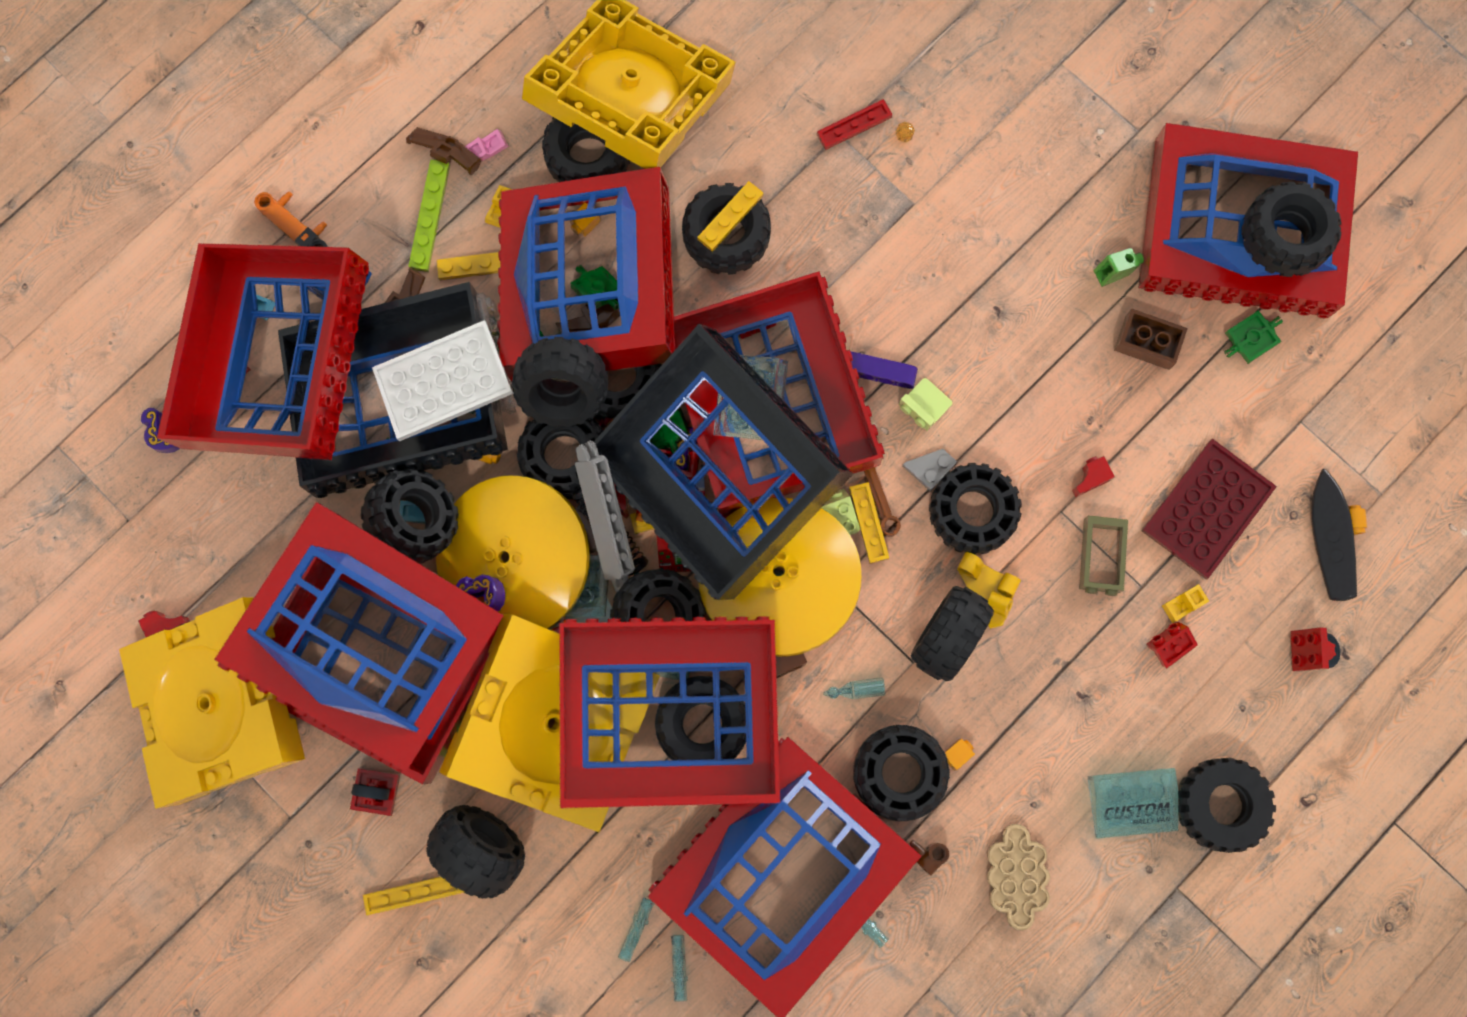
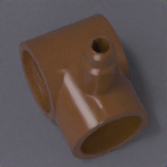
(927, 861)

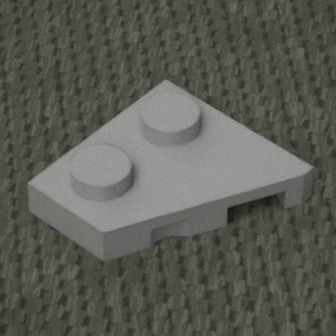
(930, 467)

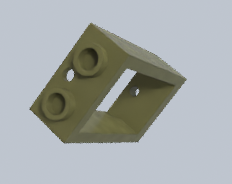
(1103, 523)

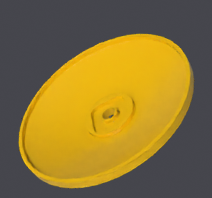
(537, 531)
(812, 595)

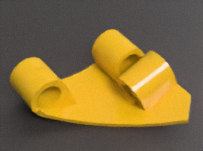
(991, 585)

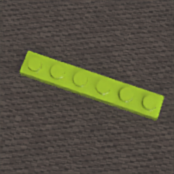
(429, 216)

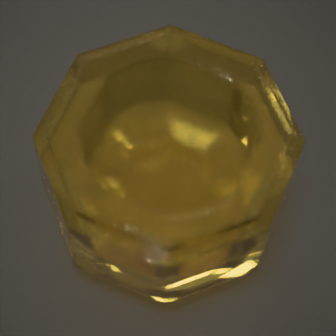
(905, 132)

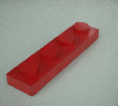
(854, 124)

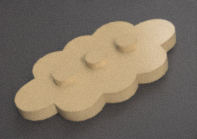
(1018, 876)

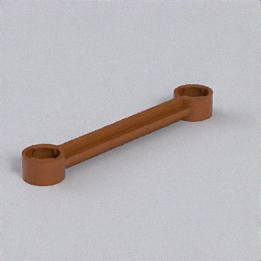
(881, 501)

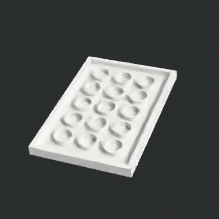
(442, 380)

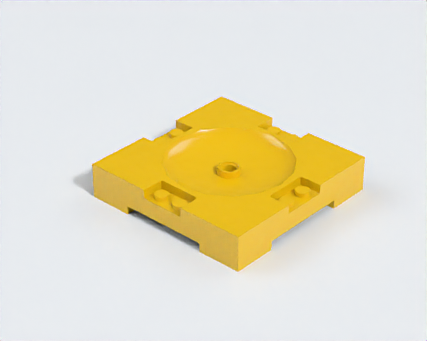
(628, 82)
(199, 719)
(506, 732)

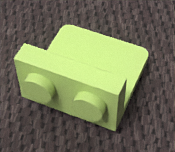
(925, 404)
(842, 509)

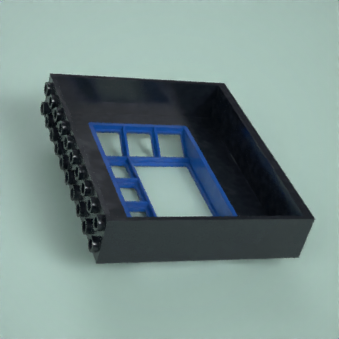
(382, 335)
(674, 502)

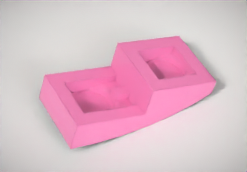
(489, 145)

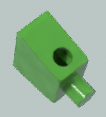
(1118, 266)

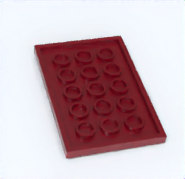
(1209, 509)

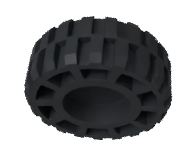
(988, 483)
(1255, 801)

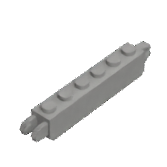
(604, 514)

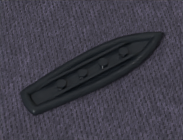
(1334, 538)

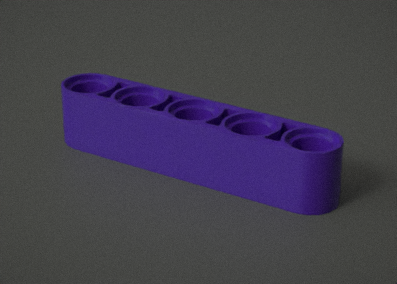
(884, 370)

